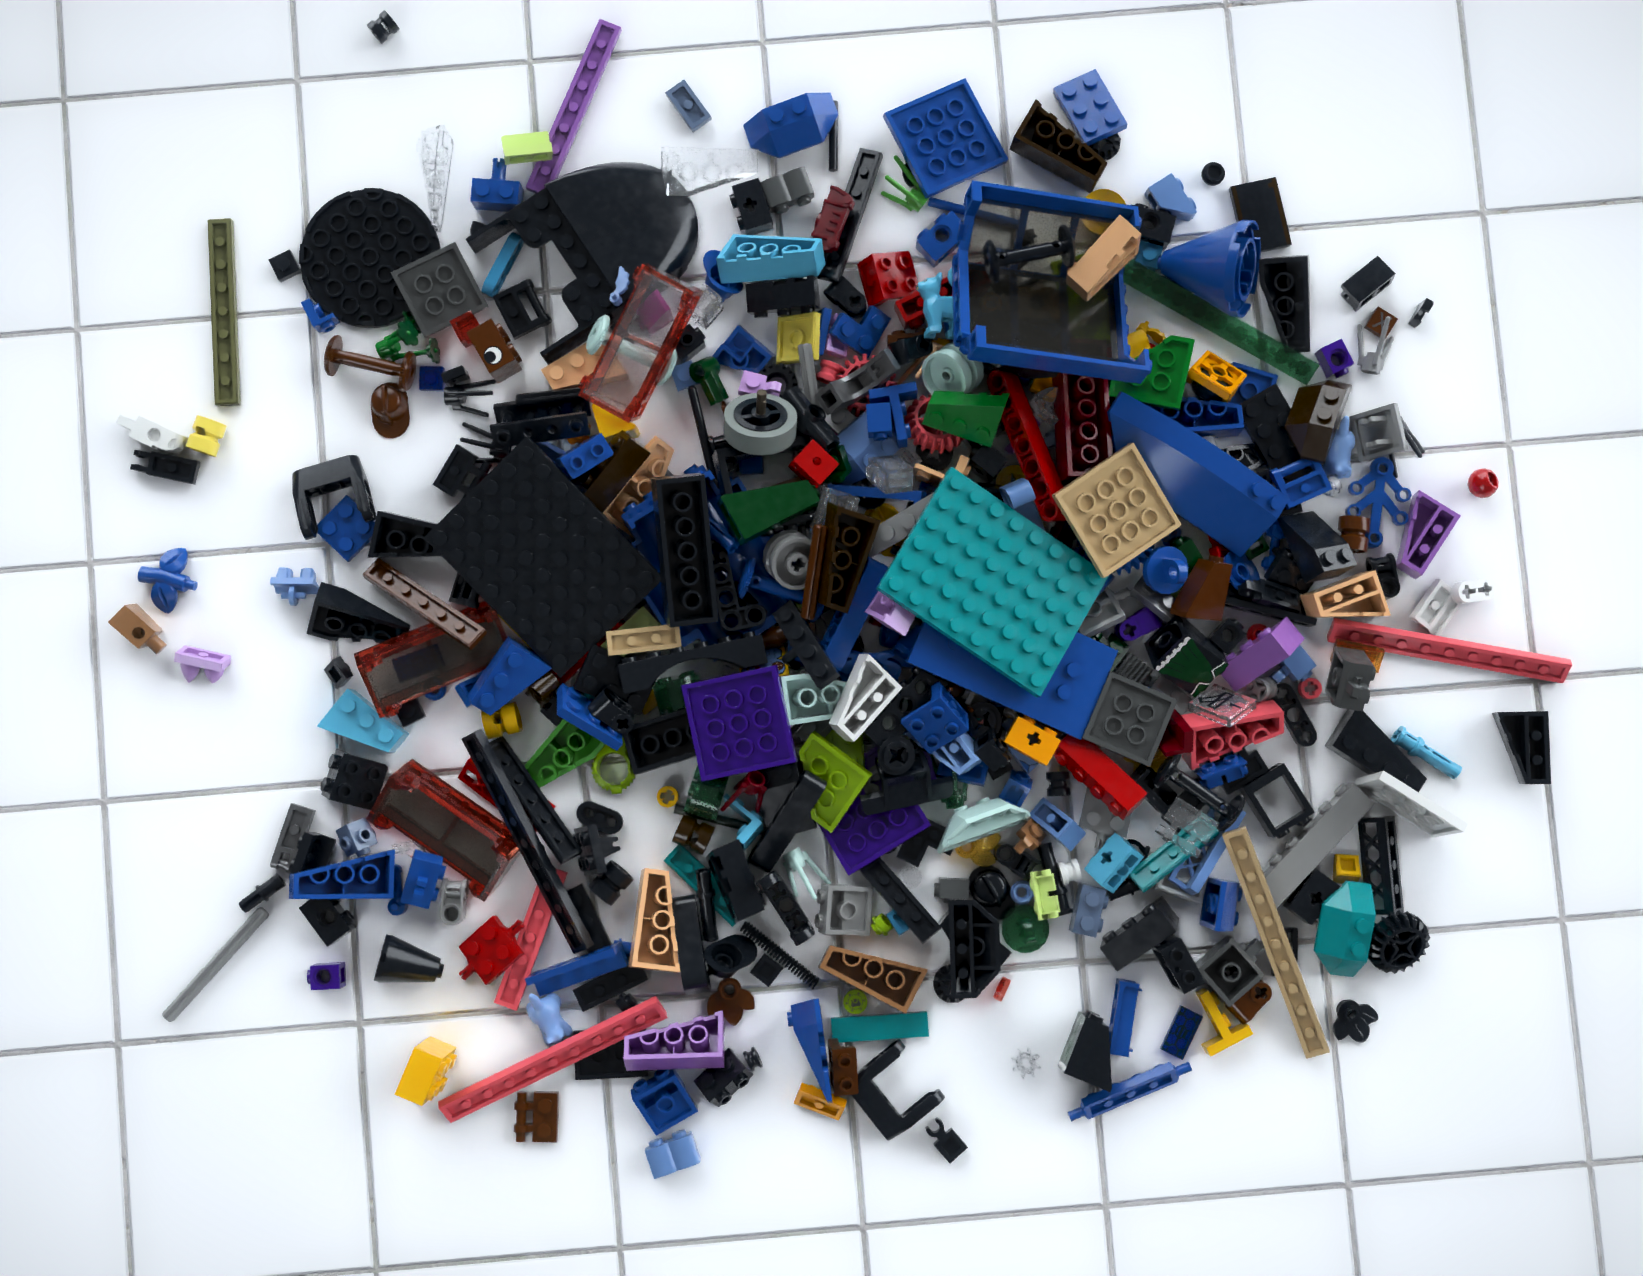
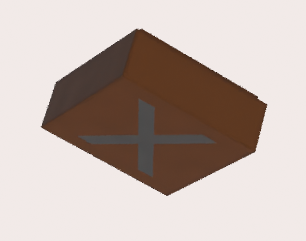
(1377, 321)

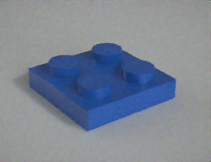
(346, 529)

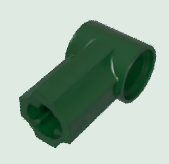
(706, 373)

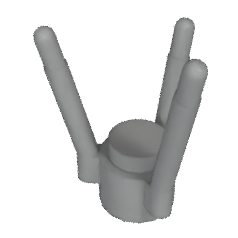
(1374, 361)

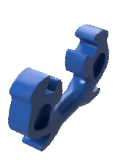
(889, 664)

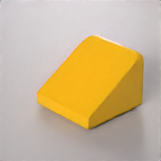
(1346, 868)

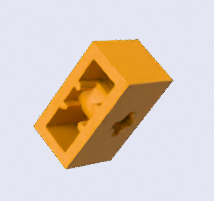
(1017, 739)

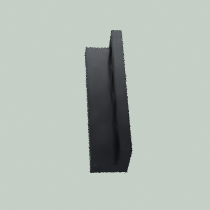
(1244, 604)
(1388, 861)

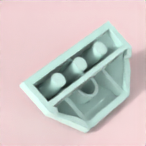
(980, 821)

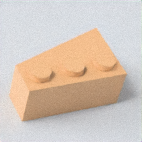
(1349, 597)

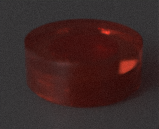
(1001, 989)

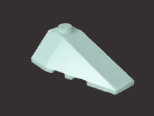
(806, 701)

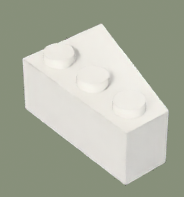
(863, 698)

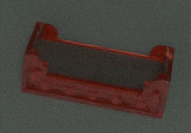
(425, 661)
(447, 826)

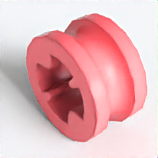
(1315, 693)

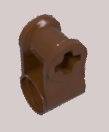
(1250, 1003)

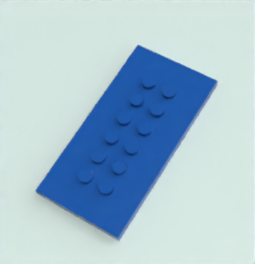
(1065, 700)

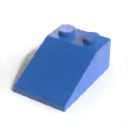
(1220, 904)

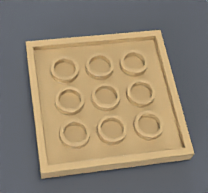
(1116, 510)

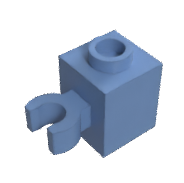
(1296, 667)

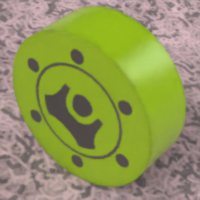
(855, 1001)

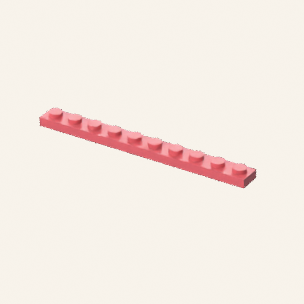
(1452, 650)
(552, 1059)

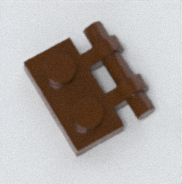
(545, 1116)

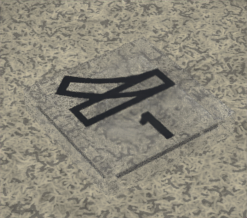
(1222, 705)

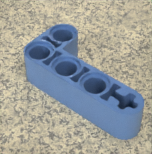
(1020, 497)

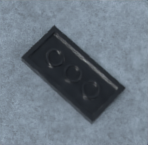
(1265, 423)

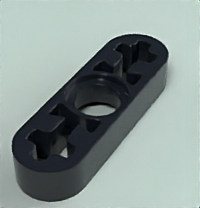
(1308, 727)

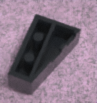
(782, 297)
(735, 881)
(1139, 933)

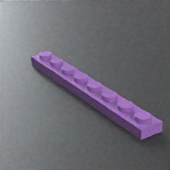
(576, 103)

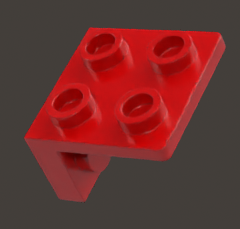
(887, 276)

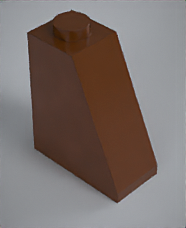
(1204, 590)

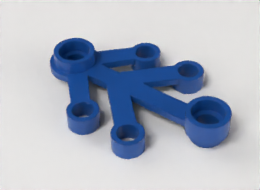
(1379, 497)

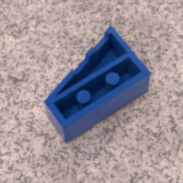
(506, 676)

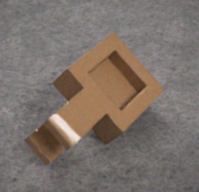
(1030, 836)

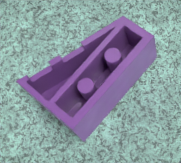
(1261, 654)

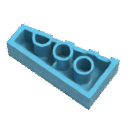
(769, 258)

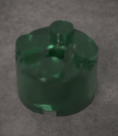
(669, 692)
(705, 796)

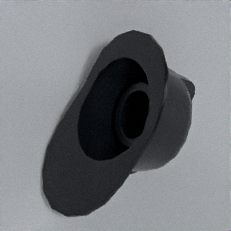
(991, 890)
(729, 955)

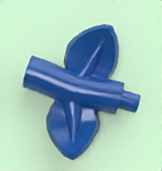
(168, 579)

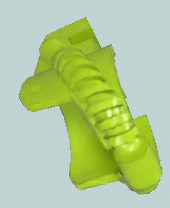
(606, 750)

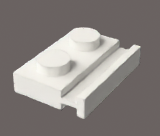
(1435, 608)

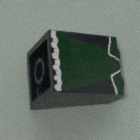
(1185, 655)
(1088, 1051)

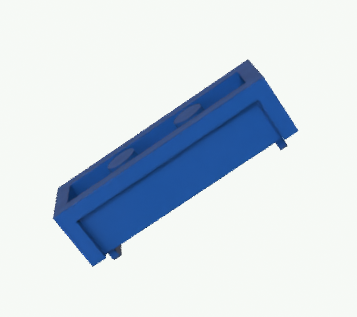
(1122, 1016)

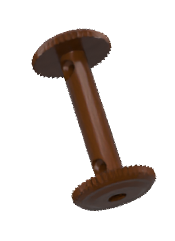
(335, 356)

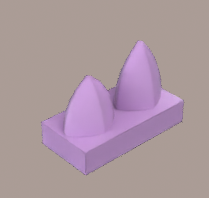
(194, 658)

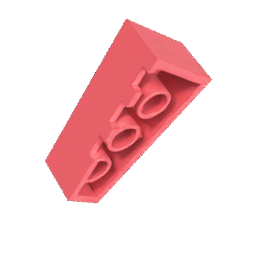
(1214, 739)

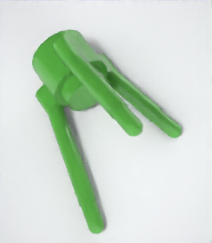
(914, 198)

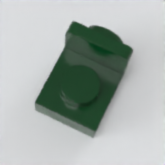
(842, 469)

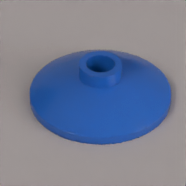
(1241, 569)

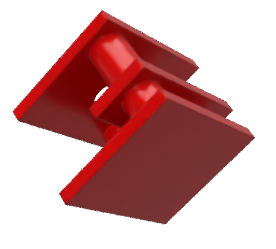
(813, 464)

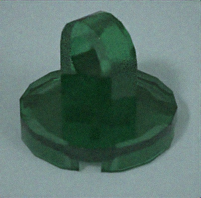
(1023, 930)

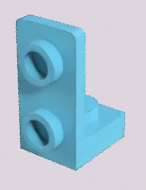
(749, 832)

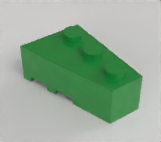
(966, 415)

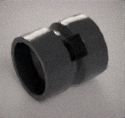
(611, 882)

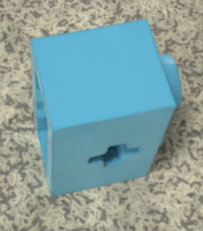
(1113, 862)

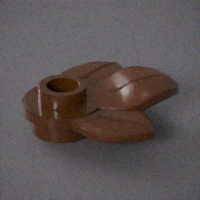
(732, 1003)

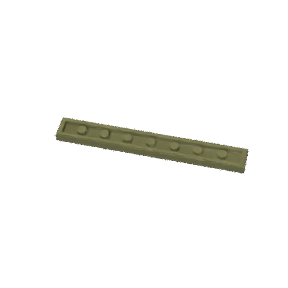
(224, 312)

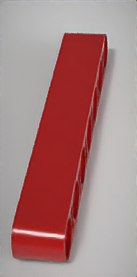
(1028, 443)

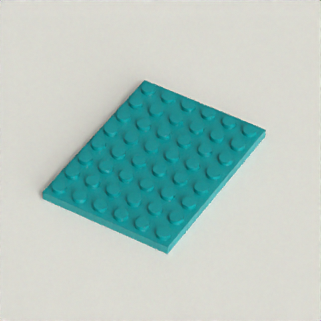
(992, 582)

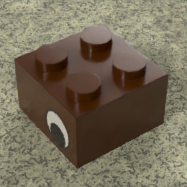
(493, 348)

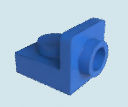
(317, 317)
(1016, 788)

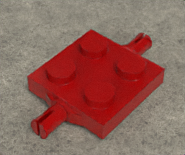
(491, 949)

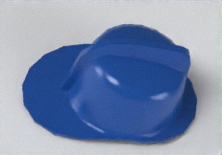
(713, 279)

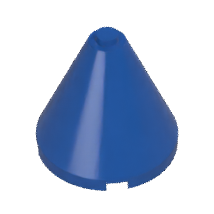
(1218, 266)

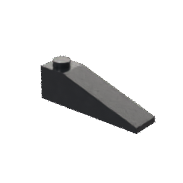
(1287, 292)
(346, 615)

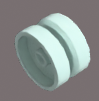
(951, 371)

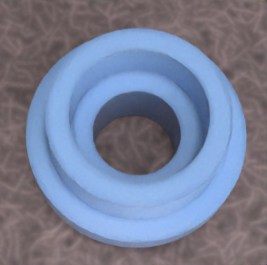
(1014, 892)

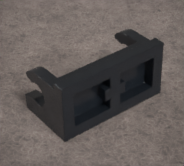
(1367, 283)
(1159, 798)

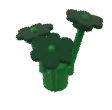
(408, 333)

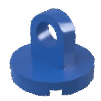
(1165, 570)

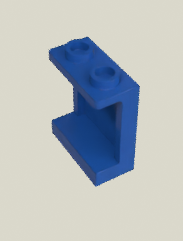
(584, 456)

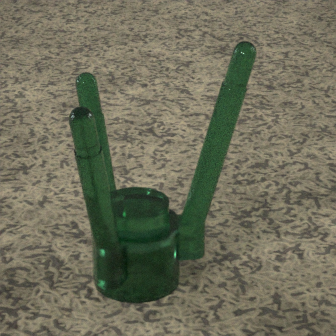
(958, 798)

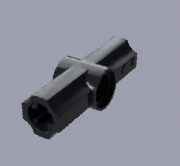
(811, 419)

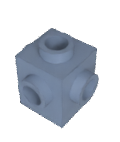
(357, 837)

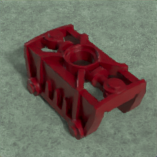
(832, 218)

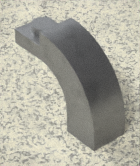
(855, 386)

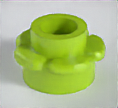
(881, 924)

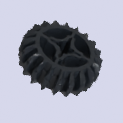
(1398, 942)

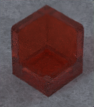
(462, 325)

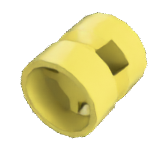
(206, 436)

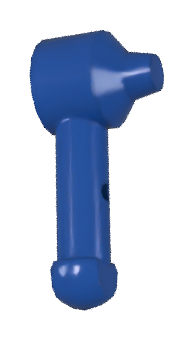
(394, 906)

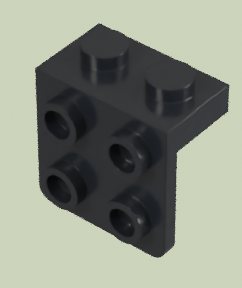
(353, 780)

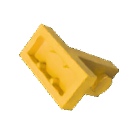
(1225, 1036)

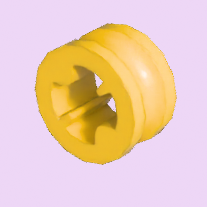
(664, 790)

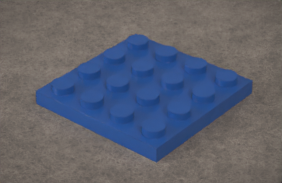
(945, 138)

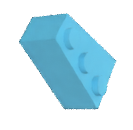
(358, 720)

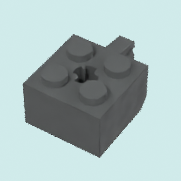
(1349, 678)
(1244, 970)

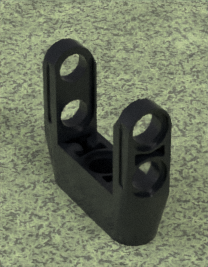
(327, 478)
(802, 932)
(877, 1105)

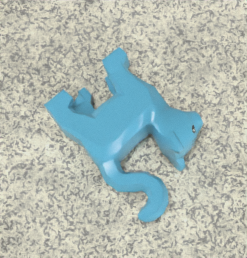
(936, 307)

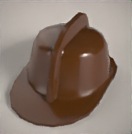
(390, 410)

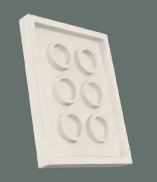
(1410, 804)

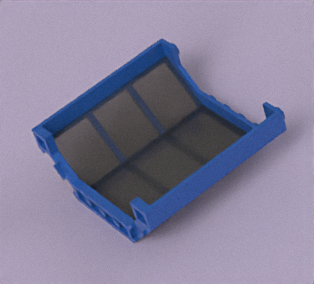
(1032, 312)

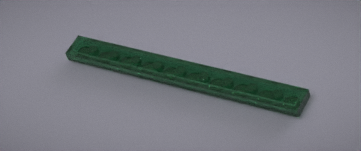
(1229, 328)

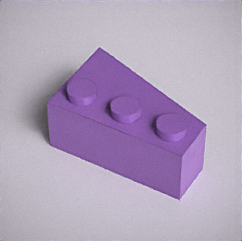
(1424, 533)

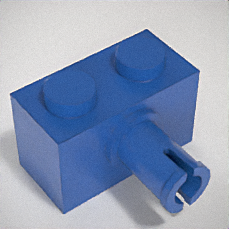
(496, 192)

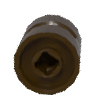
(685, 831)

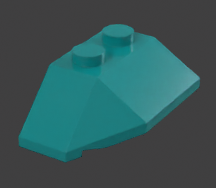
(1346, 929)

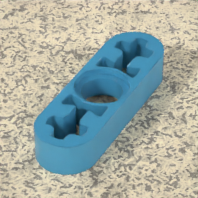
(502, 265)

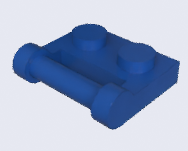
(1303, 487)

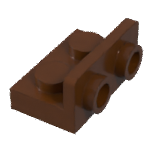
(842, 1068)

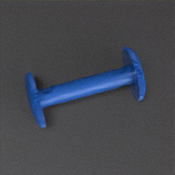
(770, 586)

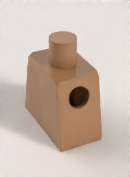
(130, 622)

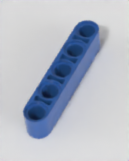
(846, 627)

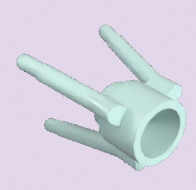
(795, 860)

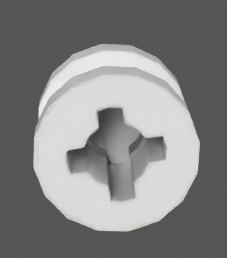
(1069, 871)

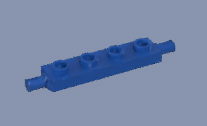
(1129, 1090)

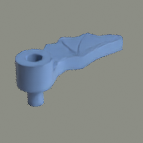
(622, 285)

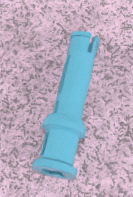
(1416, 747)

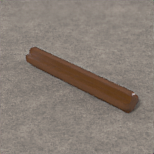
(814, 571)

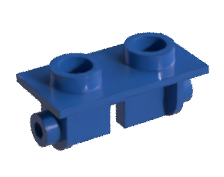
(1231, 766)

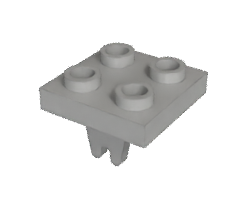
(1378, 432)

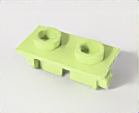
(1041, 883)

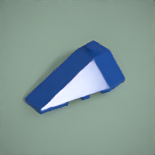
(808, 1027)

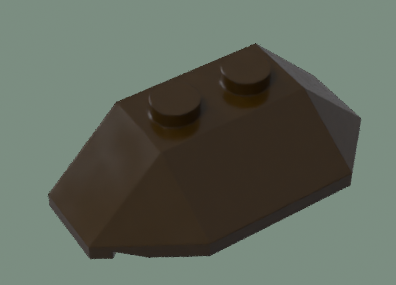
(1316, 418)

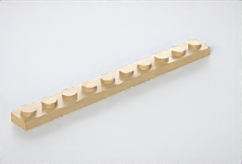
(1275, 942)

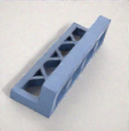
(1208, 860)

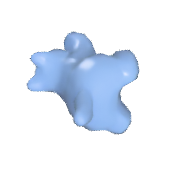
(1339, 455)
(546, 1014)

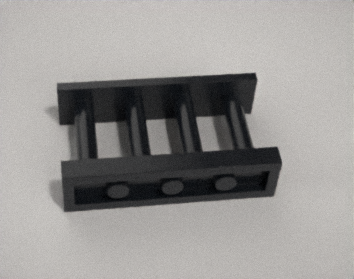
(539, 422)

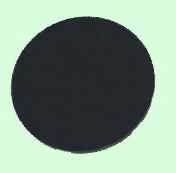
(354, 249)

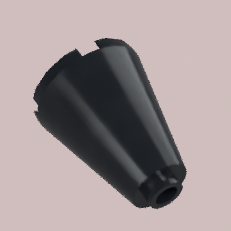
(406, 963)

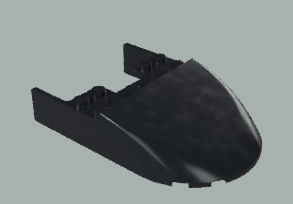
(601, 222)

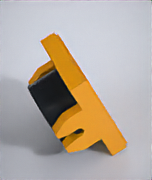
(1214, 378)

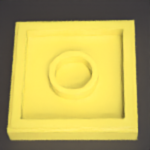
(794, 331)

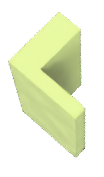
(527, 147)

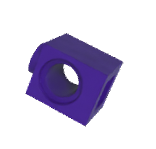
(1338, 350)
(337, 976)

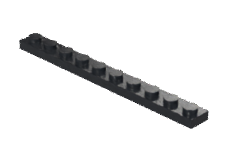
(527, 841)

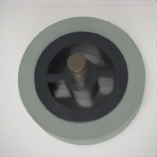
(760, 423)

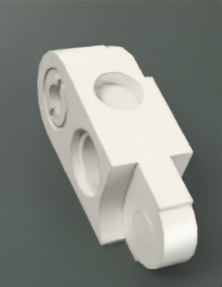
(153, 434)

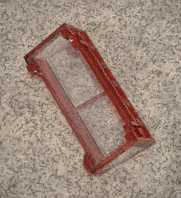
(641, 343)

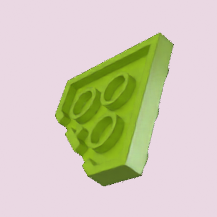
(843, 777)

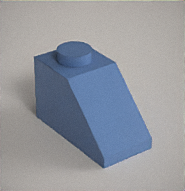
(1057, 824)

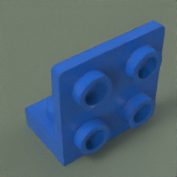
(937, 720)

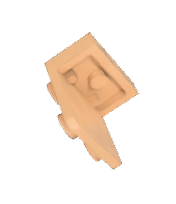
(930, 475)

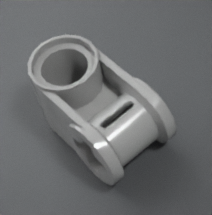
(454, 899)

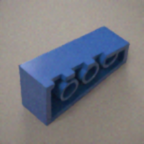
(1208, 417)

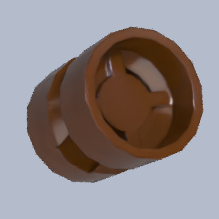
(1353, 532)

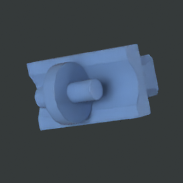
(294, 587)

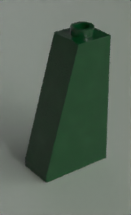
(763, 509)

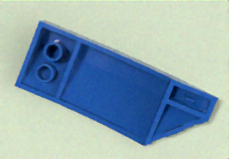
(1197, 476)

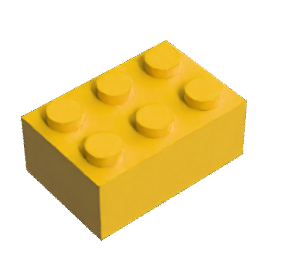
(426, 1071)

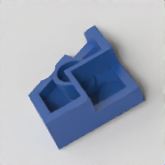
(743, 352)

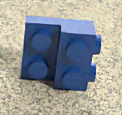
(663, 1100)

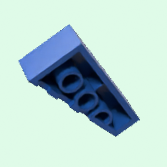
(351, 879)

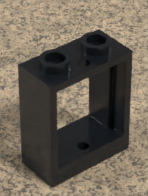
(1282, 829)
(1181, 968)

